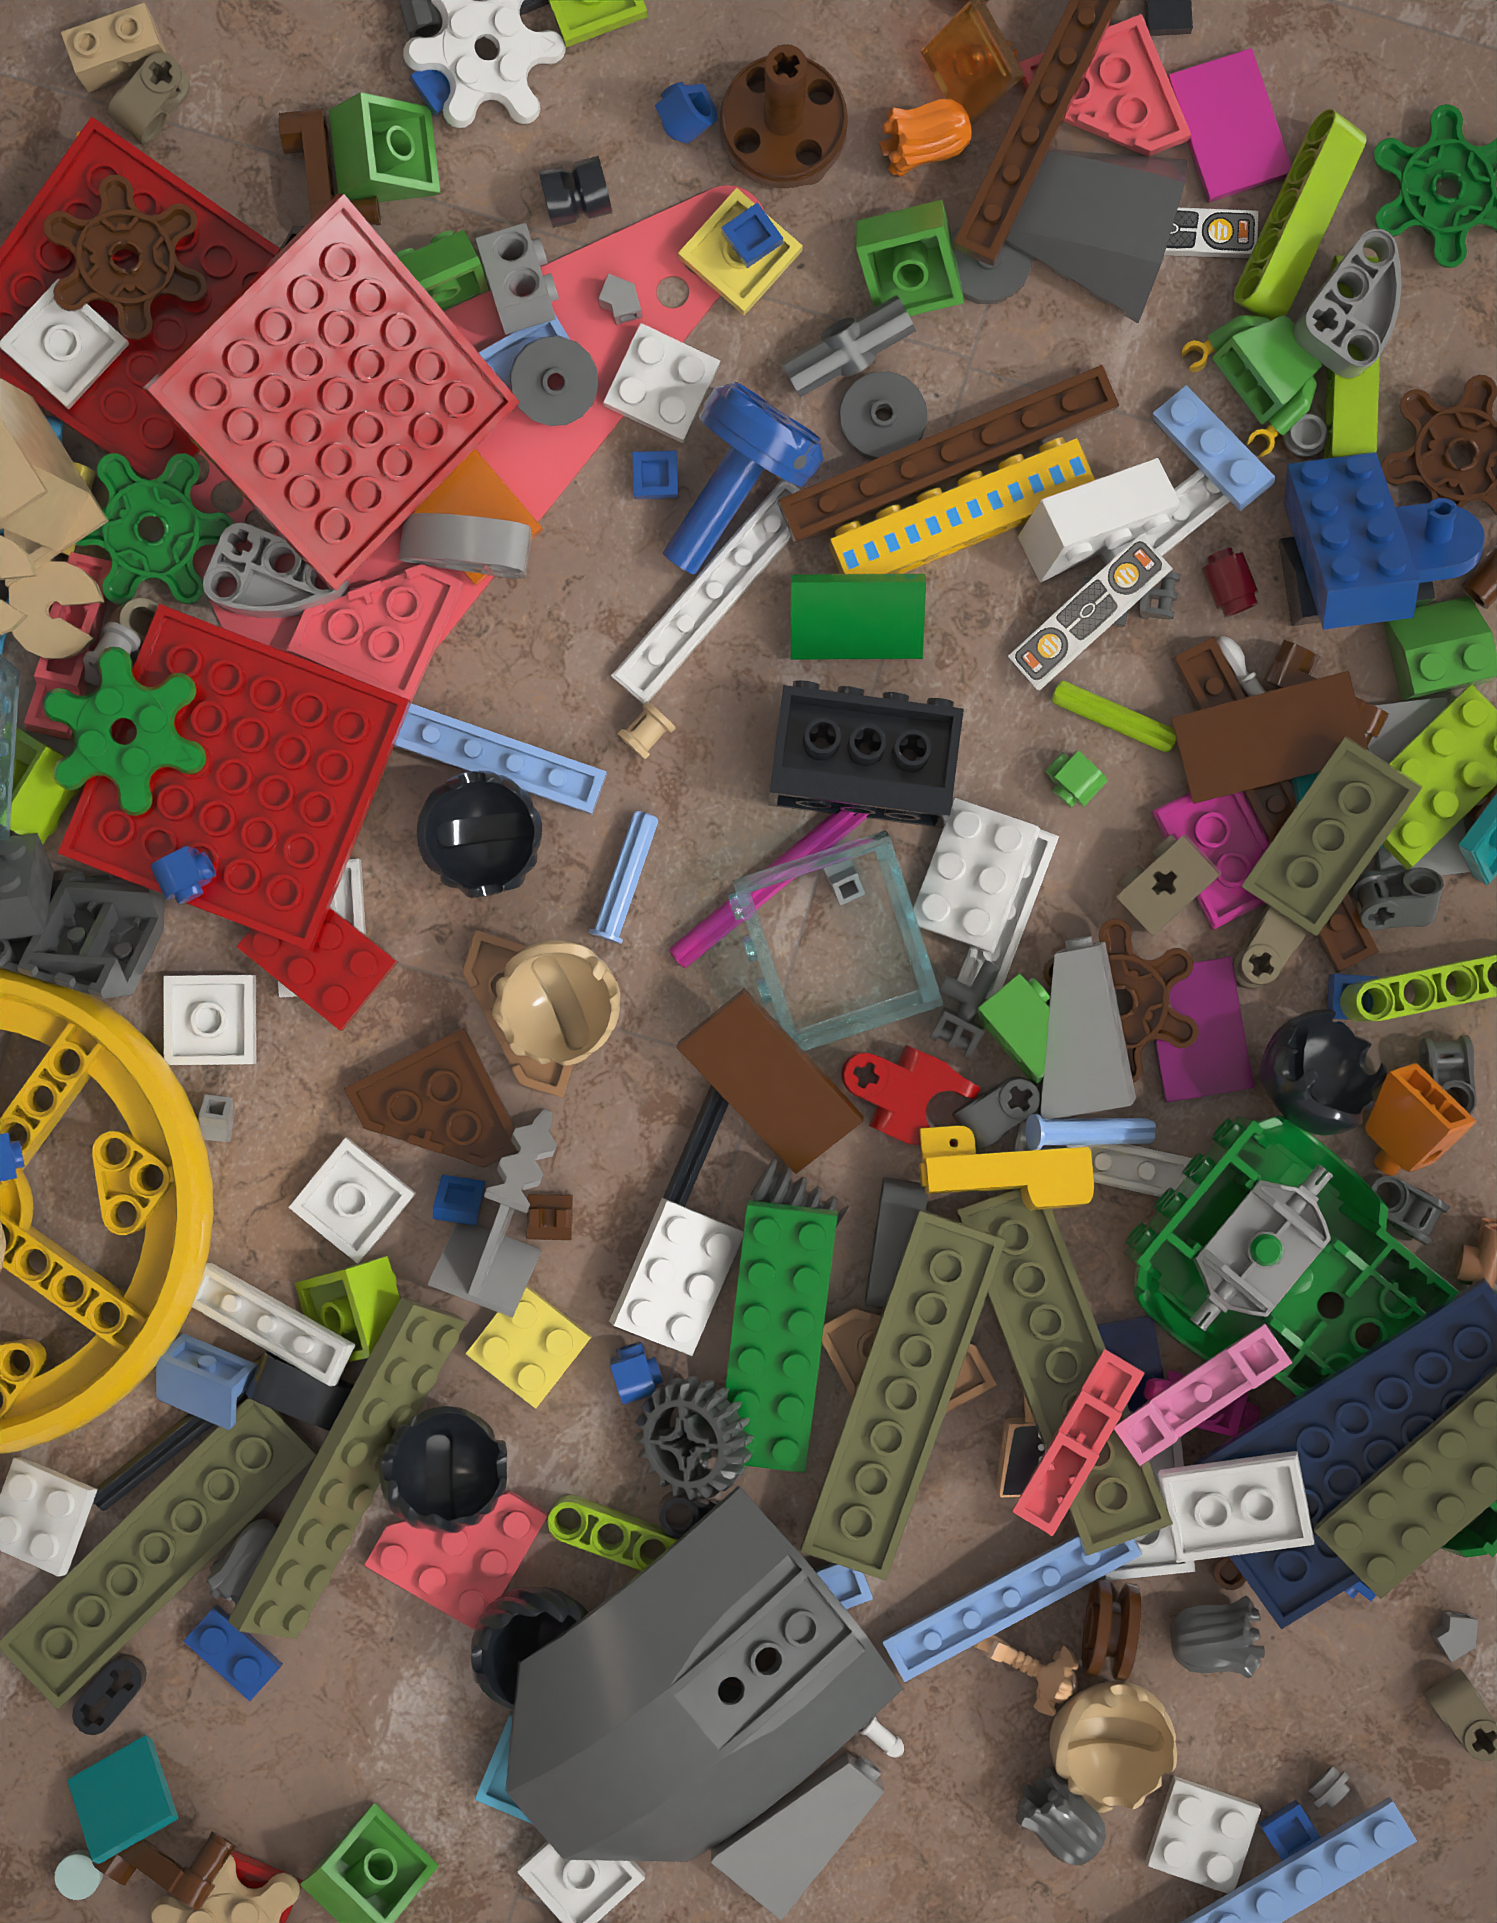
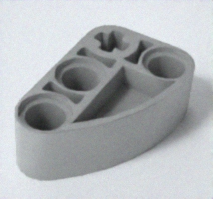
(1359, 321)
(467, 543)
(261, 589)

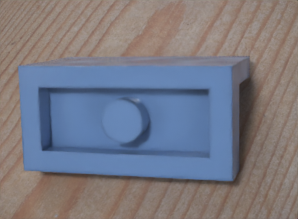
(202, 1380)

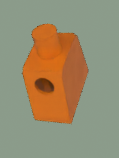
(1414, 1121)

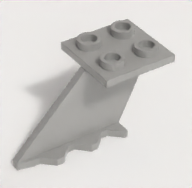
(484, 1262)

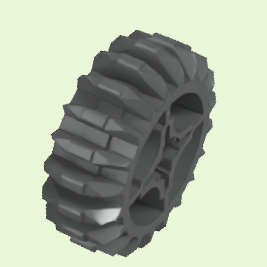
(703, 1424)

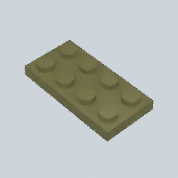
(1331, 835)

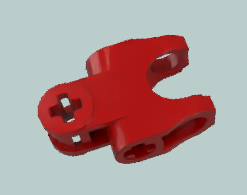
(904, 1090)

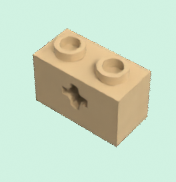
(113, 46)

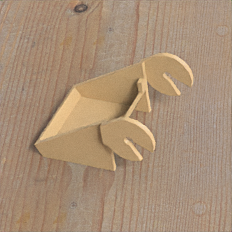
(42, 514)

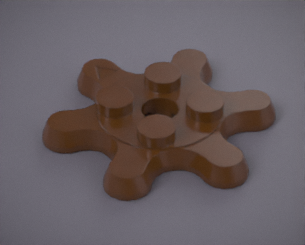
(117, 228)
(1438, 429)
(1150, 986)

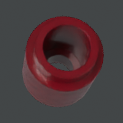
(1230, 582)

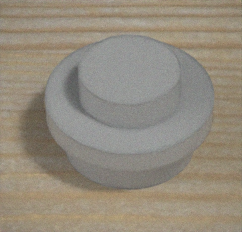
(1306, 436)
(1329, 1787)

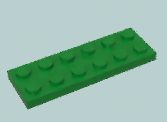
(780, 1328)

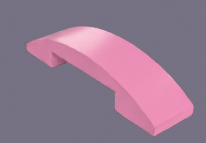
(1202, 1393)

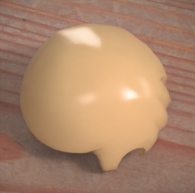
(556, 1002)
(1113, 1744)

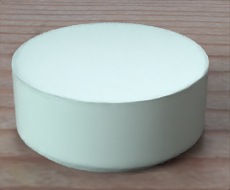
(77, 1876)

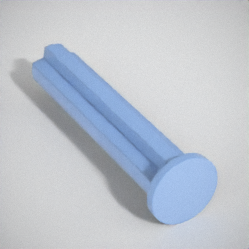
(625, 877)
(1088, 1131)

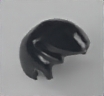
(479, 833)
(1319, 1074)
(443, 1470)
(514, 1630)

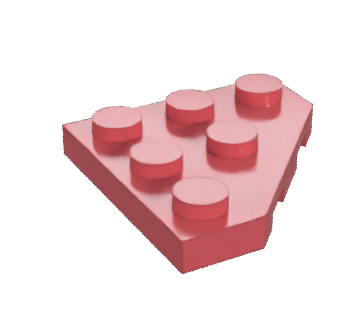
(1125, 92)
(381, 629)
(460, 1569)

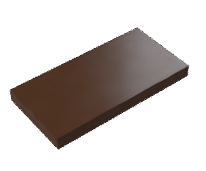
(1267, 736)
(770, 1081)

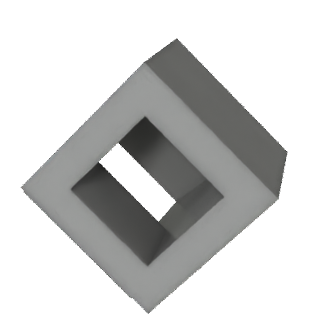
(621, 299)
(844, 882)
(217, 1118)
(1456, 1634)

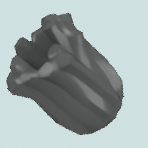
(234, 1570)
(1218, 1638)
(1061, 1819)

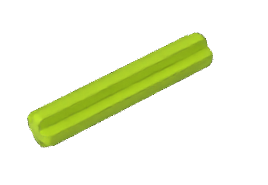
(1114, 716)

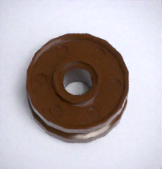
(1111, 1629)

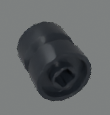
(575, 191)

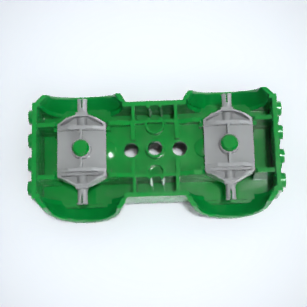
(1259, 1240)

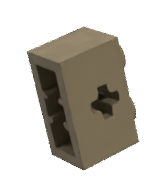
(1158, 908)

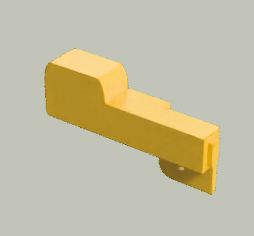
(1044, 1176)

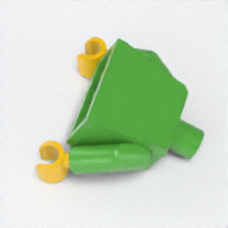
(1264, 369)

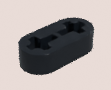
(101, 1688)

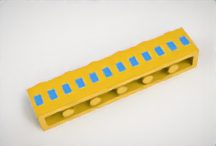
(962, 516)

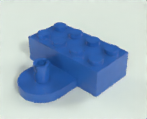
(1365, 551)

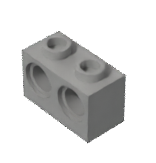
(518, 277)

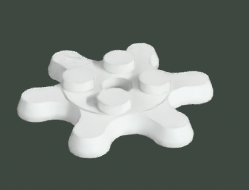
(481, 80)

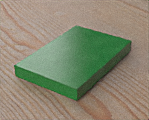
(857, 616)

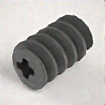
(779, 1190)

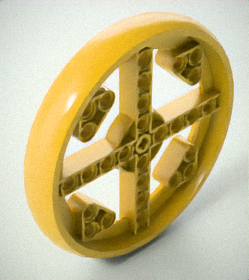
(175, 1215)

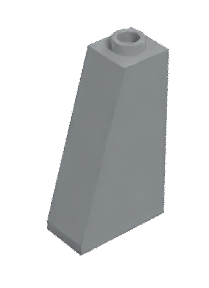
(1085, 1037)
(800, 1833)

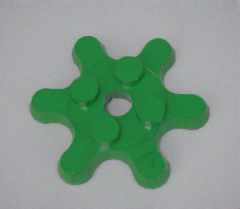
(1419, 168)
(184, 526)
(156, 738)

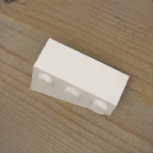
(1097, 518)

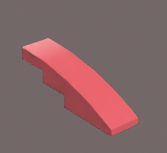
(68, 672)
(1078, 1442)

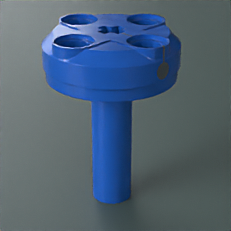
(759, 440)

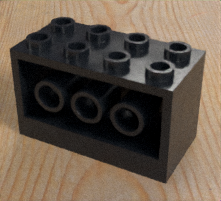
(871, 784)

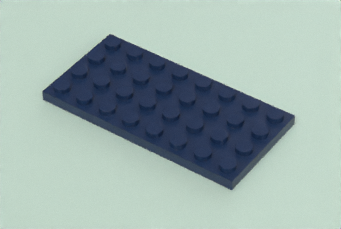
(1354, 1427)

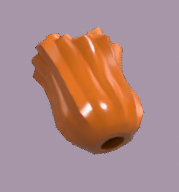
(925, 134)

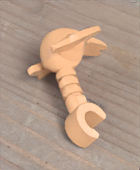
(1055, 1680)

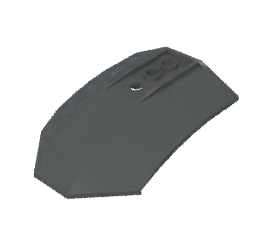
(622, 1714)

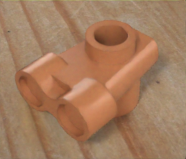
(1479, 1261)

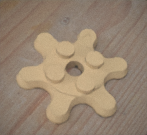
(232, 1901)

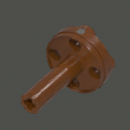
(783, 119)

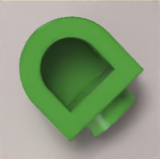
(1075, 779)

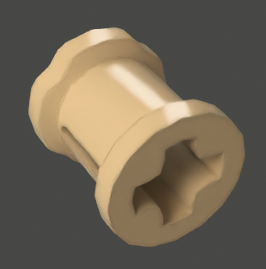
(646, 730)

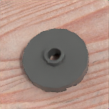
(992, 284)
(537, 363)
(876, 437)

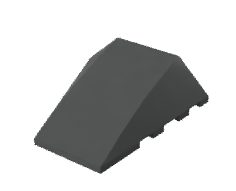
(1102, 221)
(94, 936)

